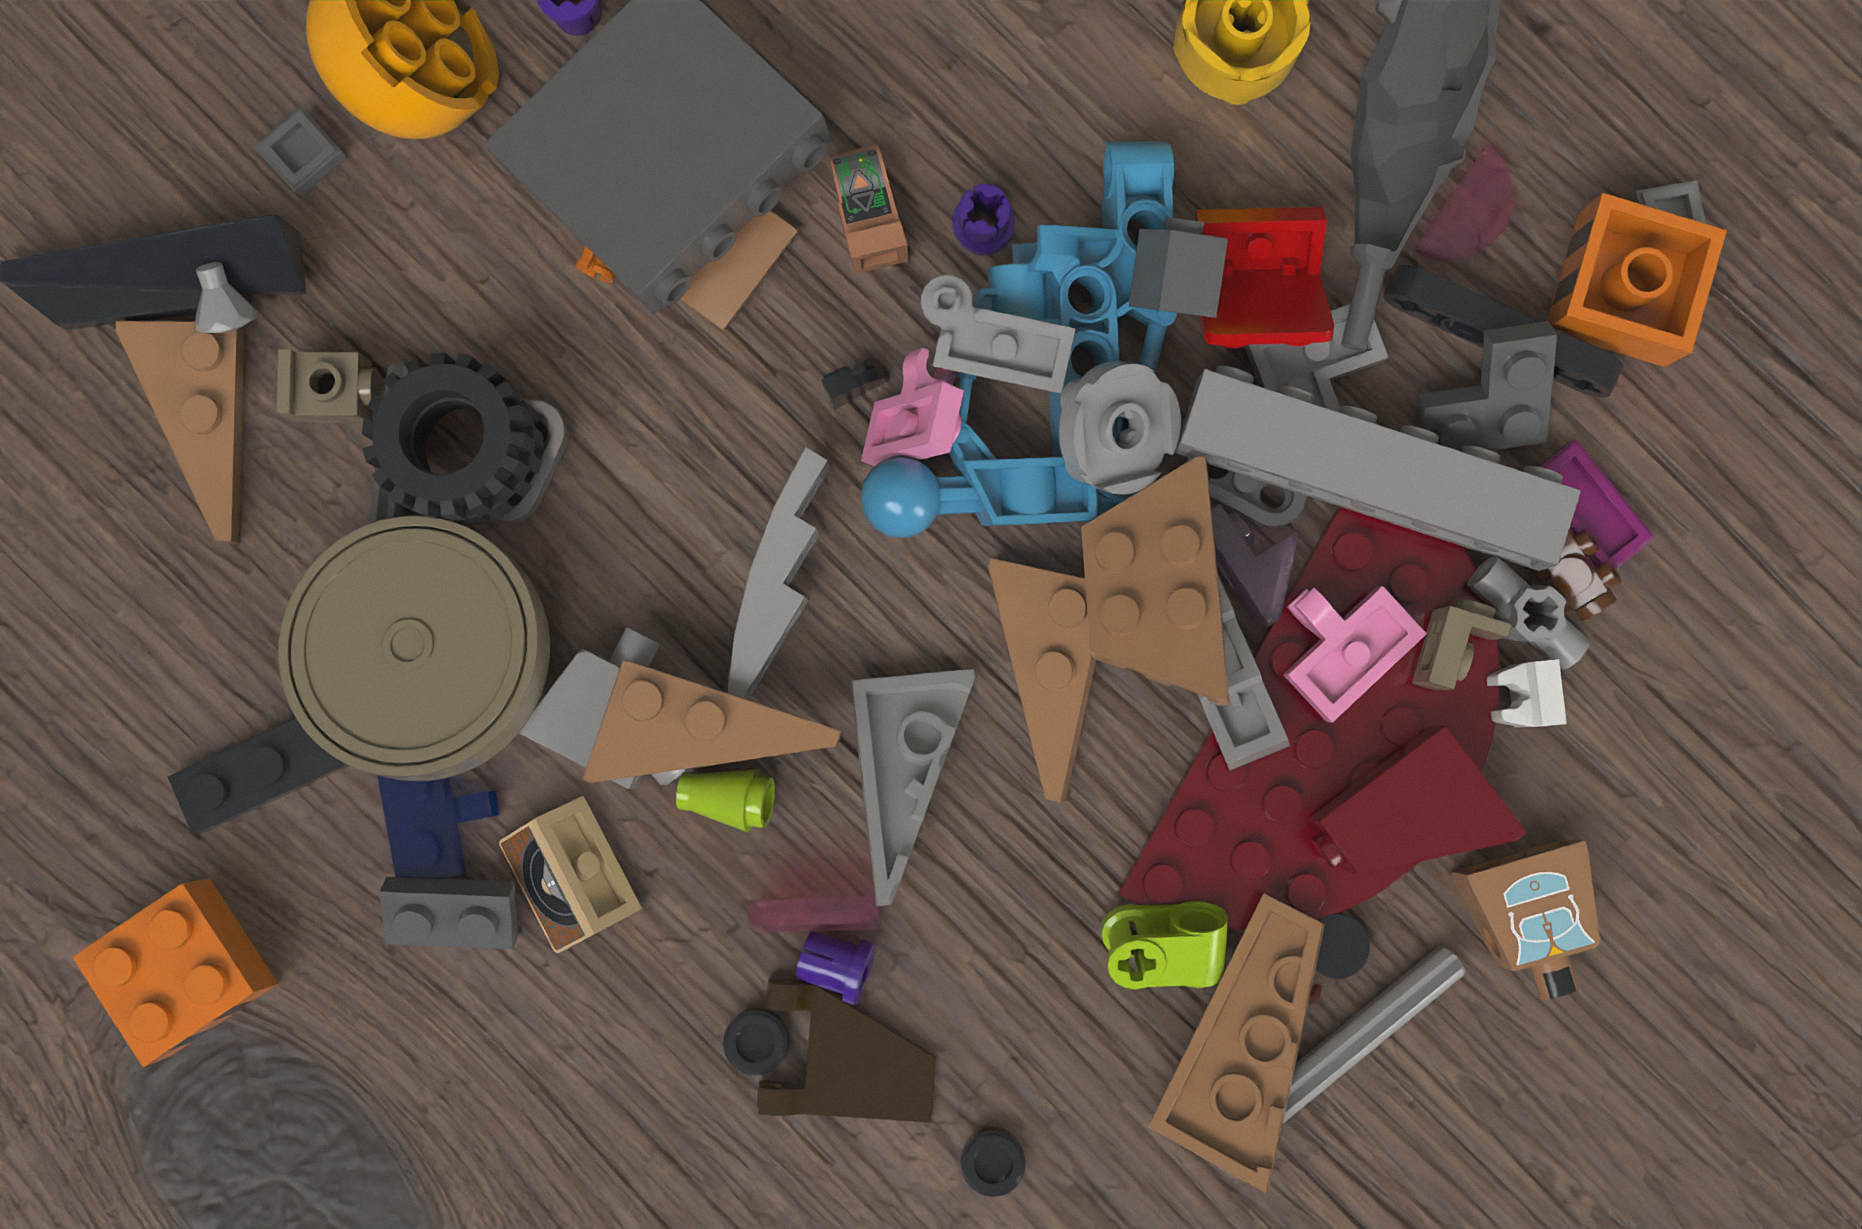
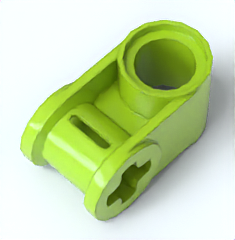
(1173, 944)

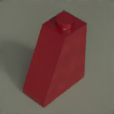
(1414, 809)

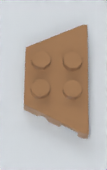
(1158, 585)

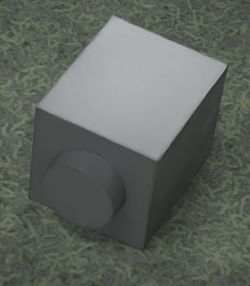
(1178, 269)

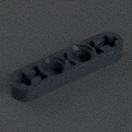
(1469, 314)

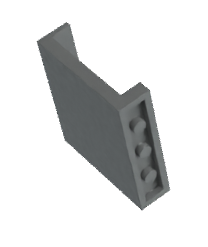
(661, 143)

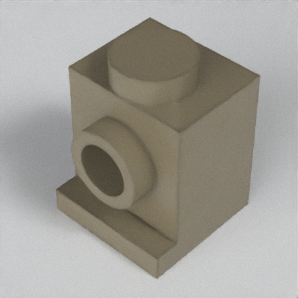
(301, 386)

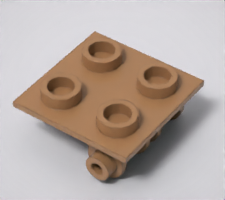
(726, 284)

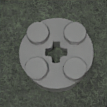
(1088, 418)

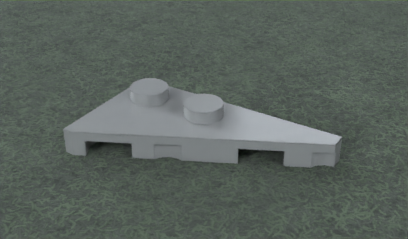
(902, 746)

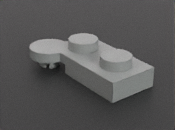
(994, 342)

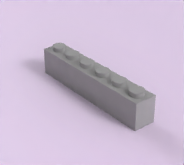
(1378, 469)

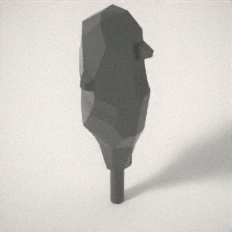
(1436, 67)

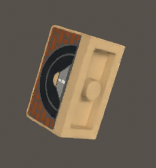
(569, 874)

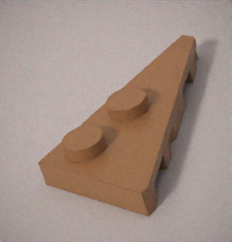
(198, 400)
(1051, 661)
(676, 724)

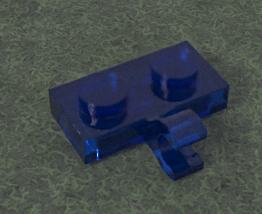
(424, 825)

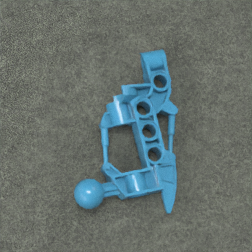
(905, 495)

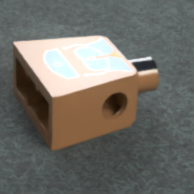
(1535, 910)

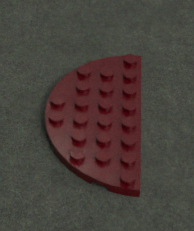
(1248, 827)

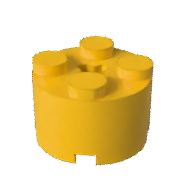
(1238, 63)

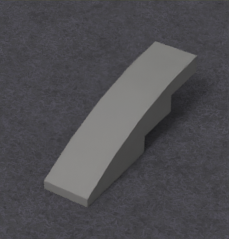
(768, 603)
(1250, 723)

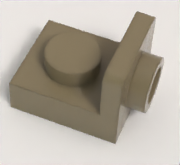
(1446, 649)

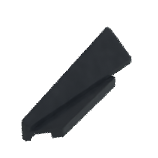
(157, 272)

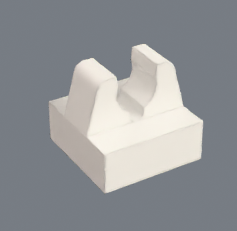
(1534, 694)

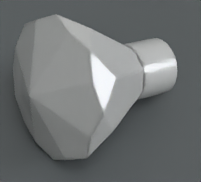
(220, 304)

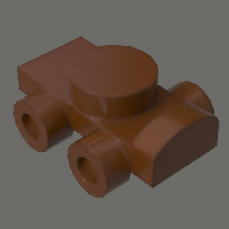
(1579, 580)

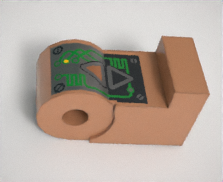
(868, 209)

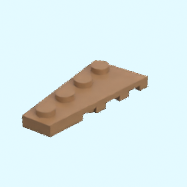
(1242, 1058)

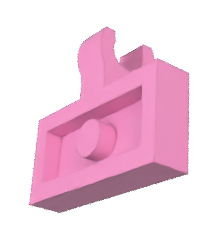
(920, 419)
(1350, 649)

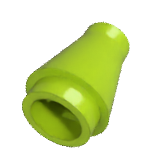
(730, 797)

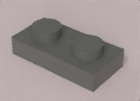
(449, 912)

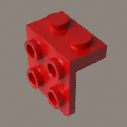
(1269, 277)

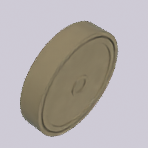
(414, 649)

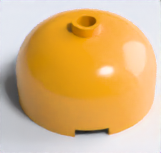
(397, 67)

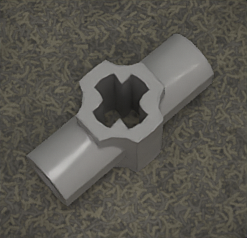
(1549, 628)

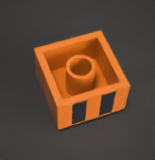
(1636, 280)
(175, 970)

